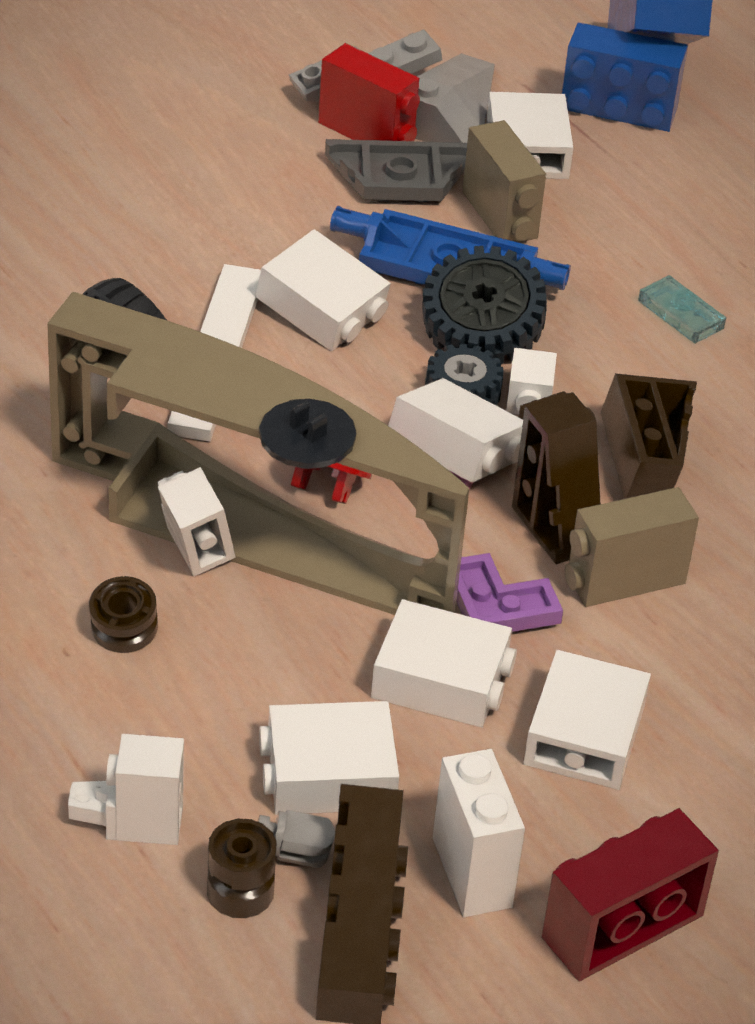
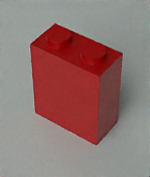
(367, 97)

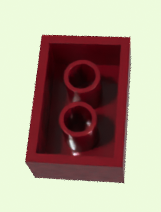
(628, 893)

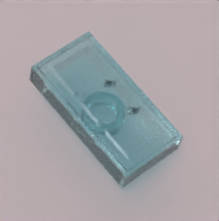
(682, 309)

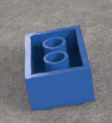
(623, 76)

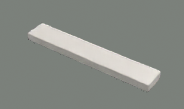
(228, 321)

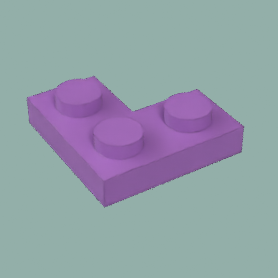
(512, 605)

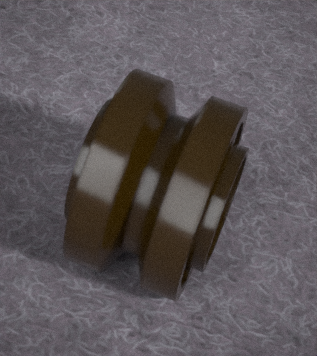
(140, 618)

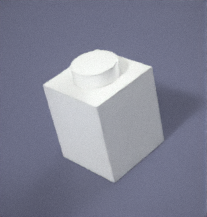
(530, 377)

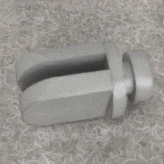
(301, 837)

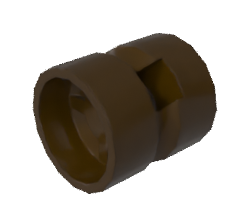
(241, 868)

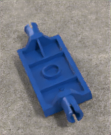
(413, 245)

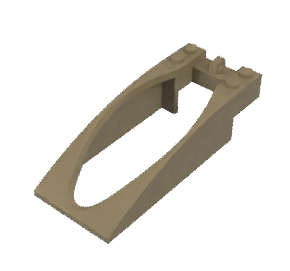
(235, 390)

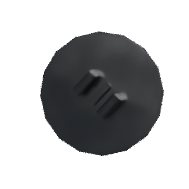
(307, 433)

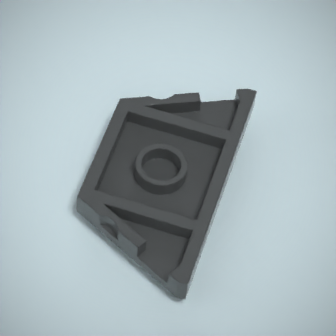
(398, 168)

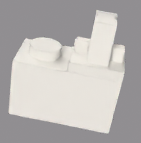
(196, 520)
(140, 793)

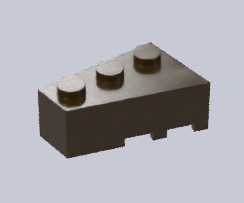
(556, 470)

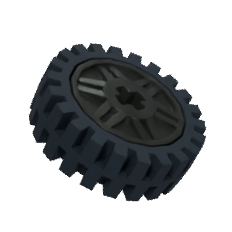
(485, 302)

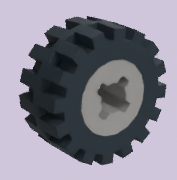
(469, 370)

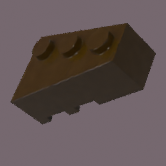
(647, 430)

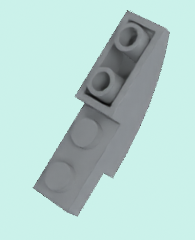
(409, 54)

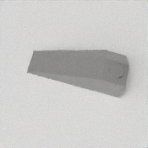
(453, 99)

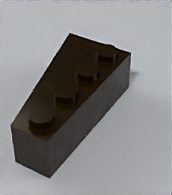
(361, 906)

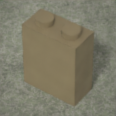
(503, 182)
(631, 546)

